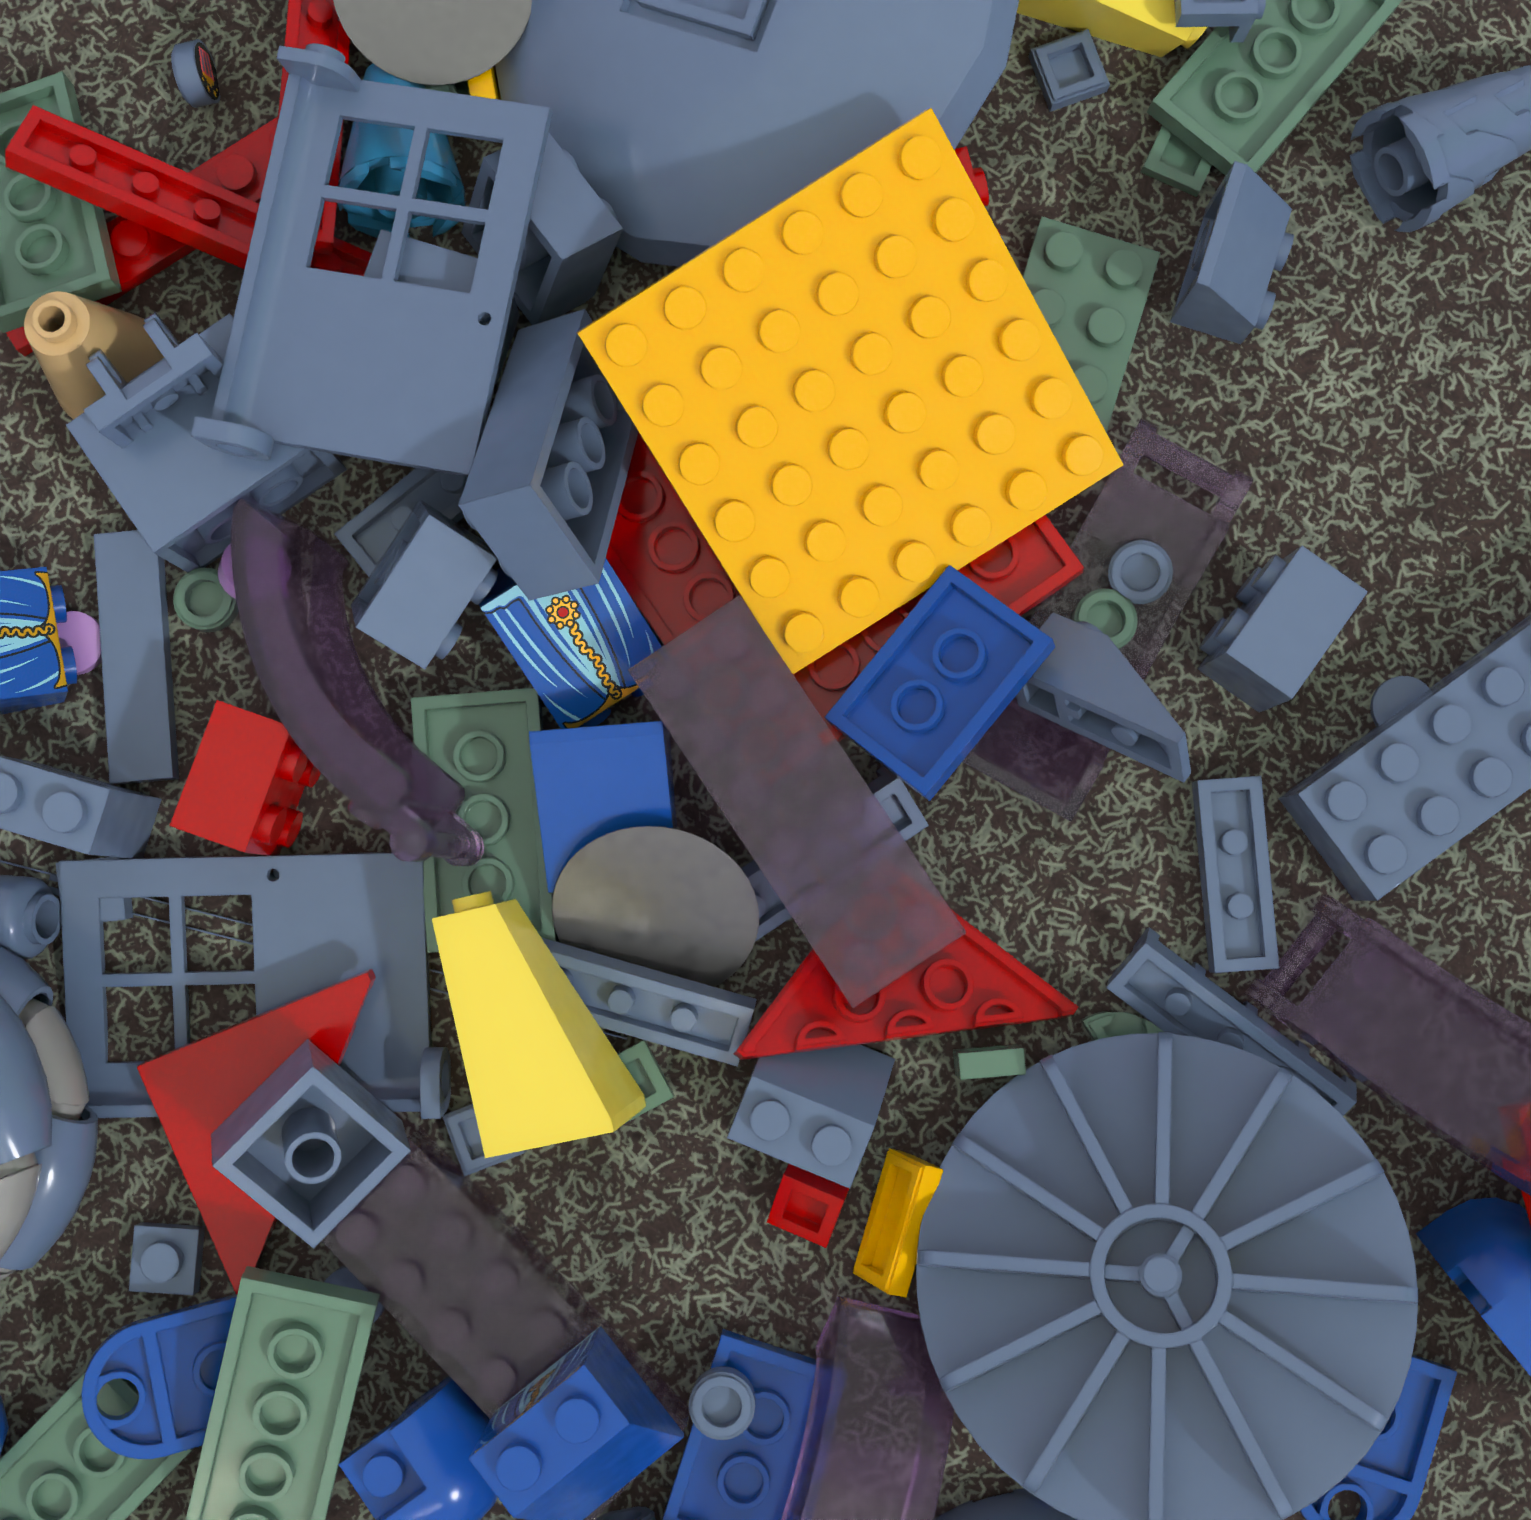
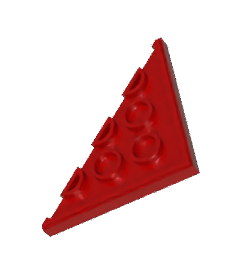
(954, 990)
(211, 1077)

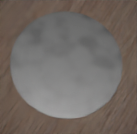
(434, 38)
(658, 903)

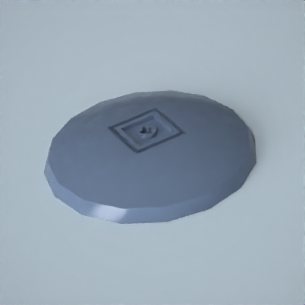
(731, 106)

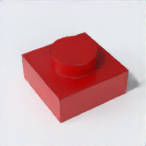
(807, 1205)

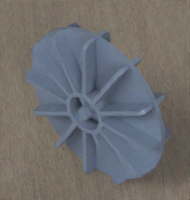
(1167, 1284)

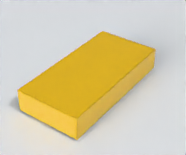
(894, 1222)

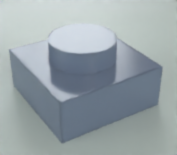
(166, 1258)

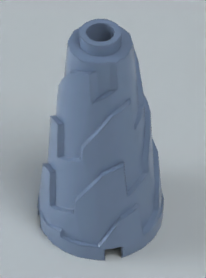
(1441, 145)

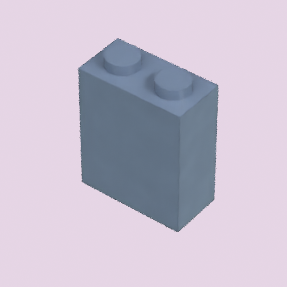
(74, 810)

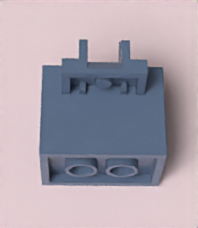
(164, 477)

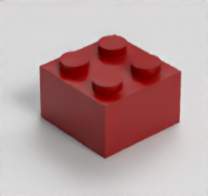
(245, 783)

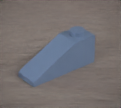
(1103, 698)

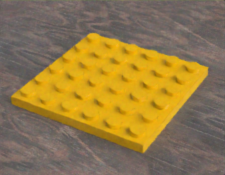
(854, 392)

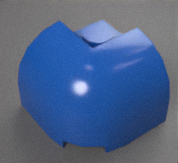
(1488, 1256)
(422, 1463)

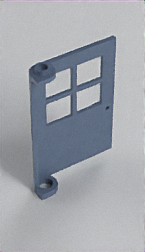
(362, 358)
(311, 929)

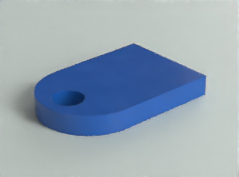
(175, 1369)
(1402, 1452)

